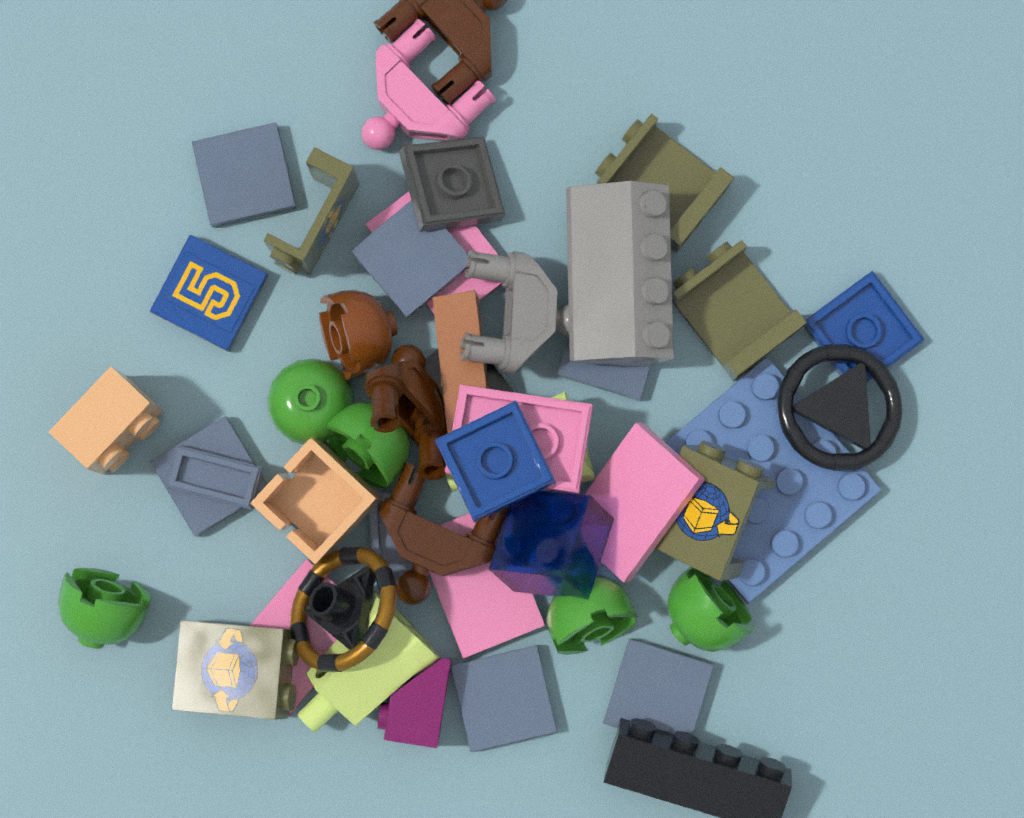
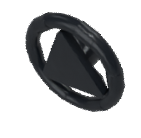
(840, 407)

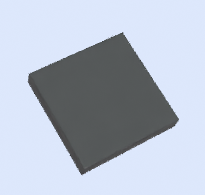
(451, 183)

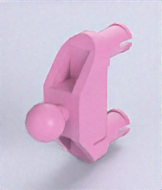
(411, 103)

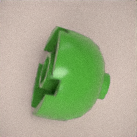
(307, 398)
(375, 452)
(101, 609)
(706, 613)
(579, 620)

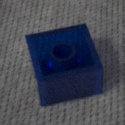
(552, 544)

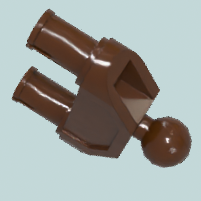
(461, 26)
(410, 399)
(429, 544)

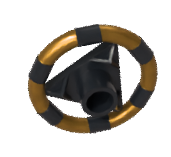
(344, 608)

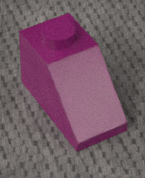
(417, 708)

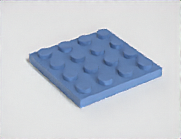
(805, 498)

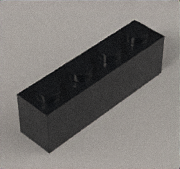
(696, 773)

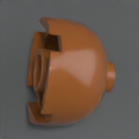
(357, 331)

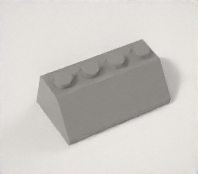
(619, 273)

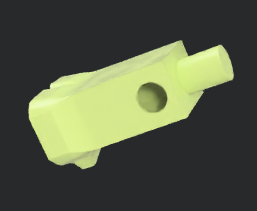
(372, 681)

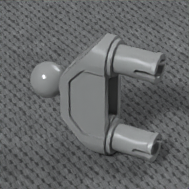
(528, 314)

